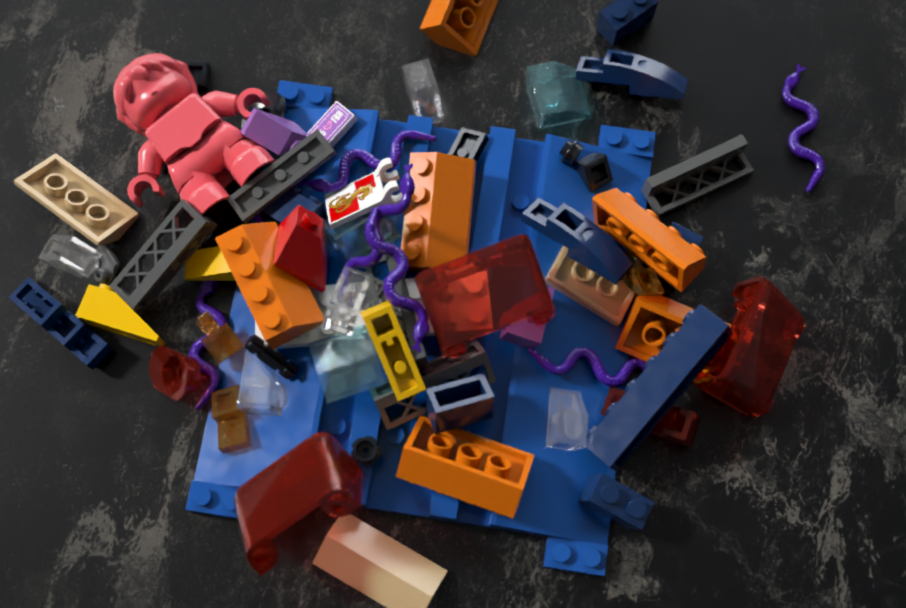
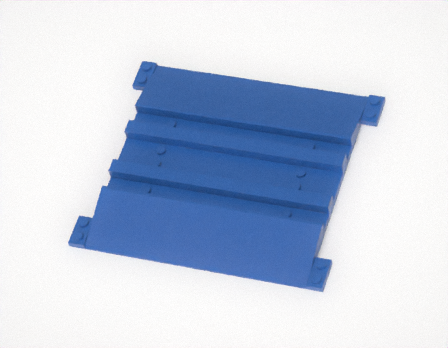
(506, 183)

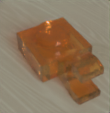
(219, 341)

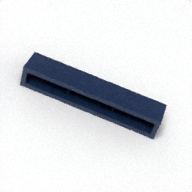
(658, 387)

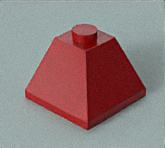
(303, 248)

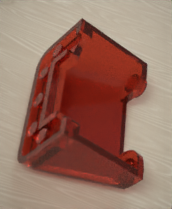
(484, 293)
(757, 352)
(290, 488)

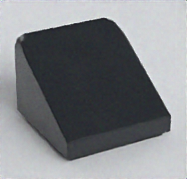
(594, 170)

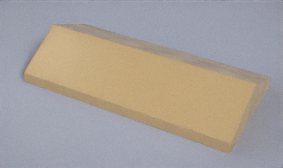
(77, 200)
(378, 565)

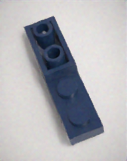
(641, 73)
(583, 238)

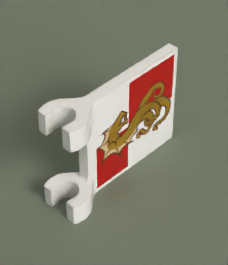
(363, 195)

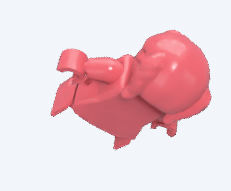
(185, 131)

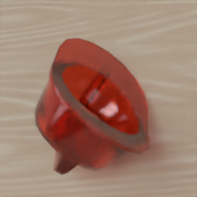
(174, 372)

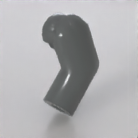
(110, 265)

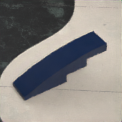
(60, 323)

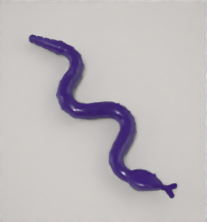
(793, 141)
(322, 185)
(407, 189)
(206, 289)
(421, 327)
(595, 362)

